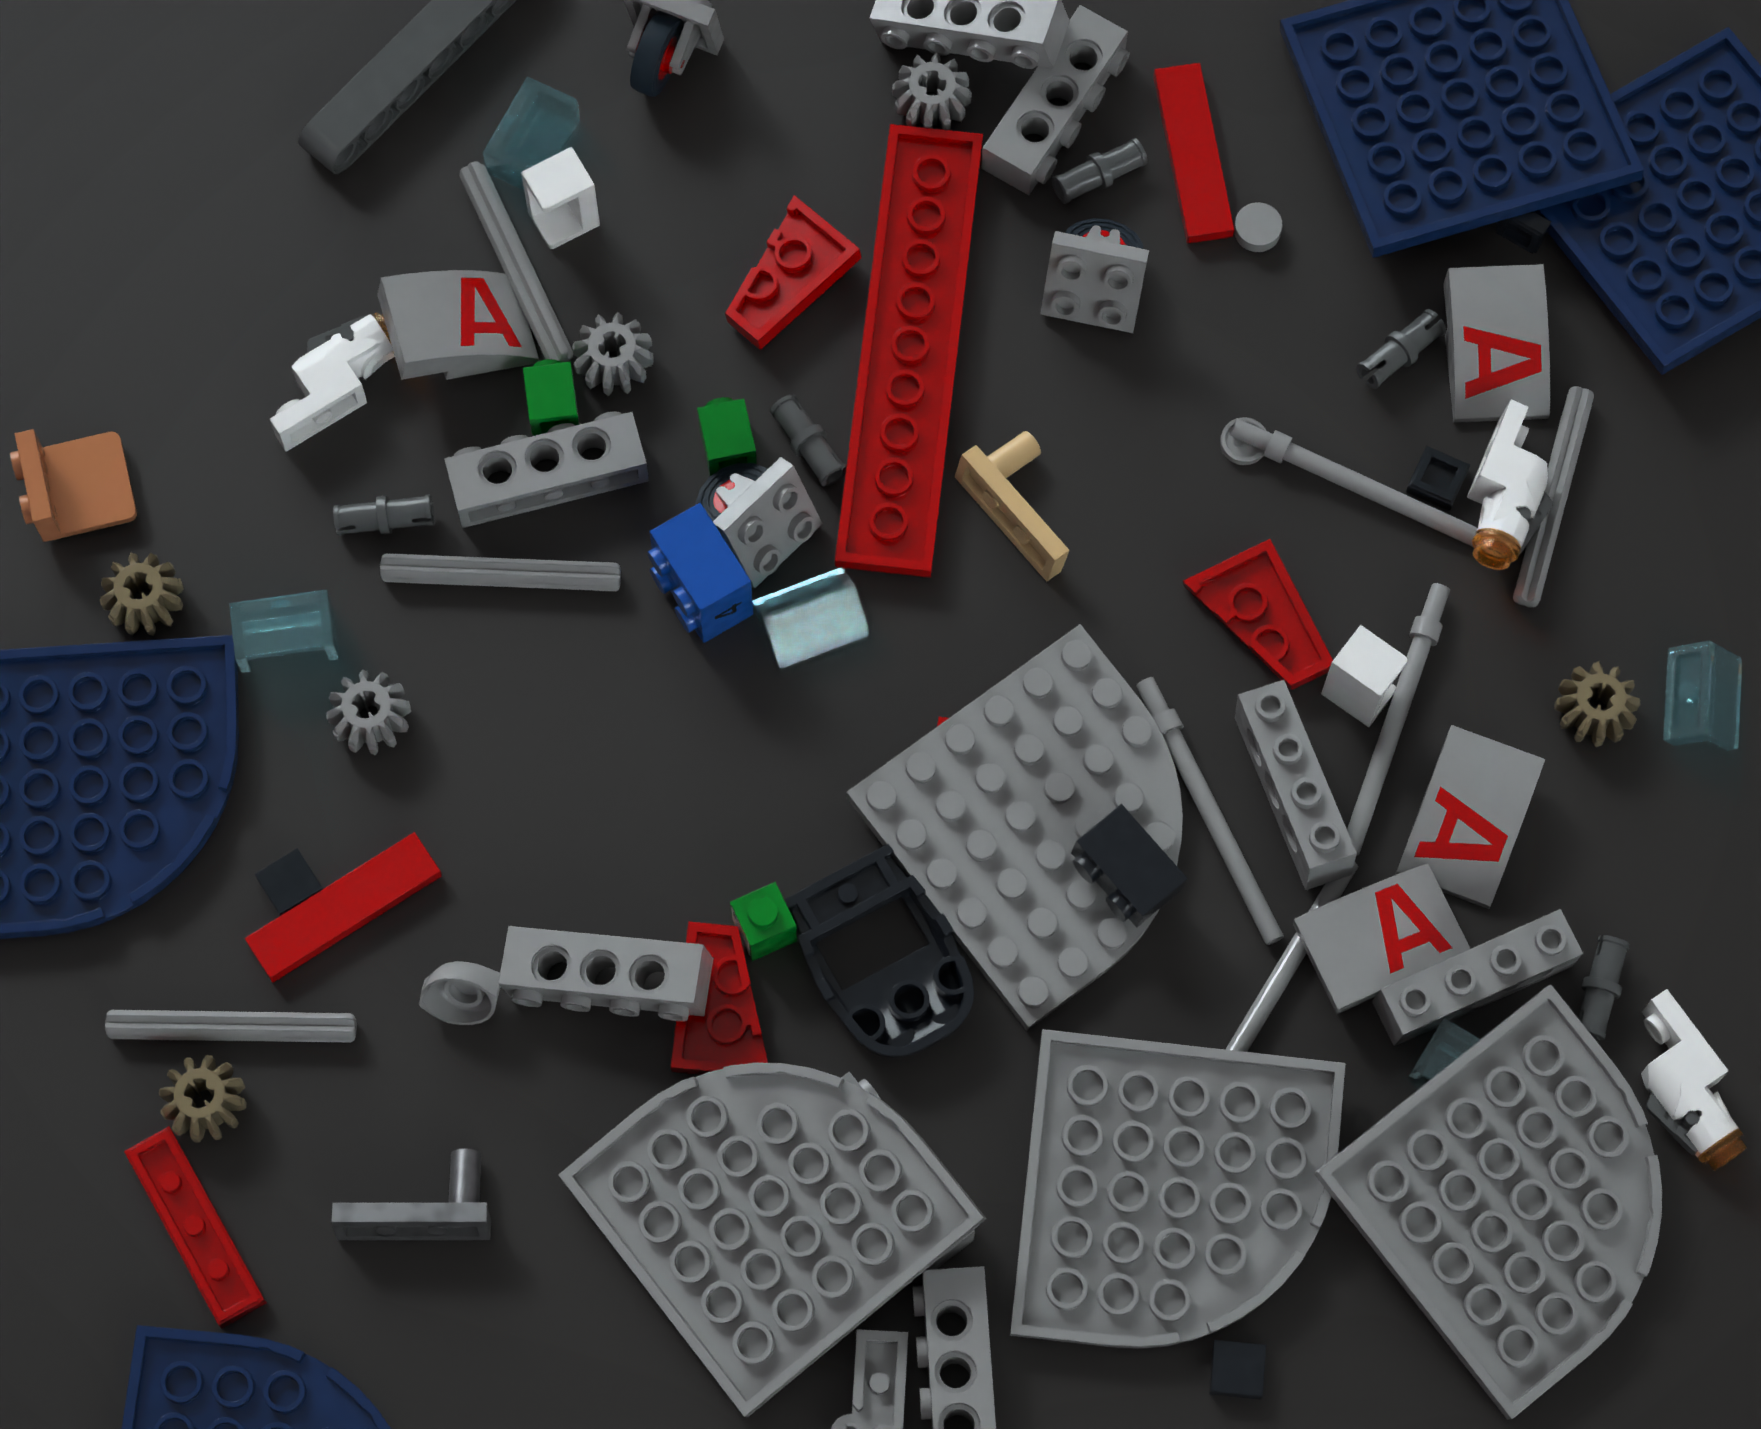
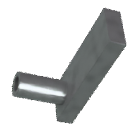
(458, 1220)

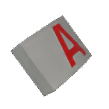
(455, 323)
(1497, 341)
(1472, 814)
(1380, 936)

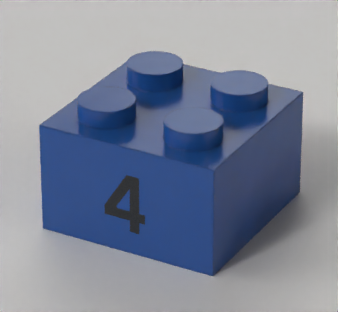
(700, 573)

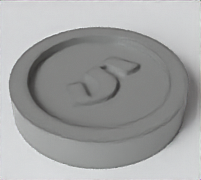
(1237, 450)

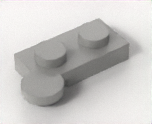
(878, 1381)

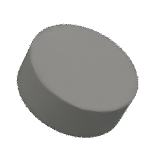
(1258, 227)

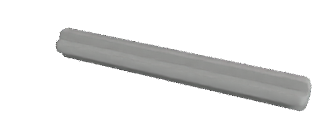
(515, 262)
(1560, 475)
(500, 572)
(231, 1026)

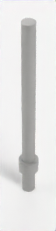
(1280, 447)
(1424, 634)
(1170, 727)
(1281, 975)

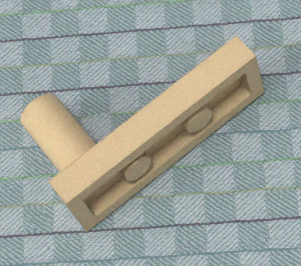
(987, 484)

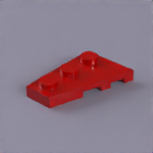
(794, 271)
(1264, 612)
(730, 1026)

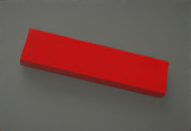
(1193, 153)
(343, 907)
(195, 1227)

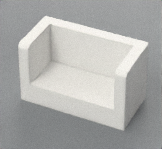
(560, 198)
(1363, 676)

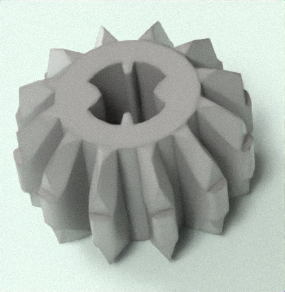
(932, 77)
(594, 356)
(360, 696)

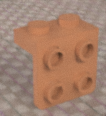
(73, 484)

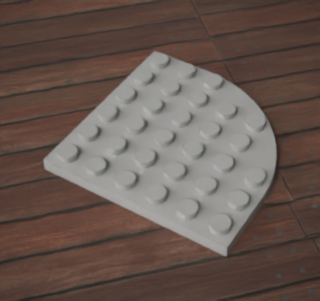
(996, 805)
(1167, 1187)
(1513, 1199)
(769, 1214)

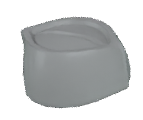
(461, 993)

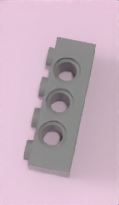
(1033, 42)
(1025, 163)
(531, 489)
(1295, 785)
(533, 951)
(1477, 977)
(961, 1293)

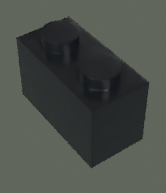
(1127, 866)

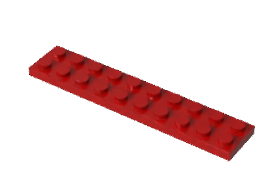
(909, 351)

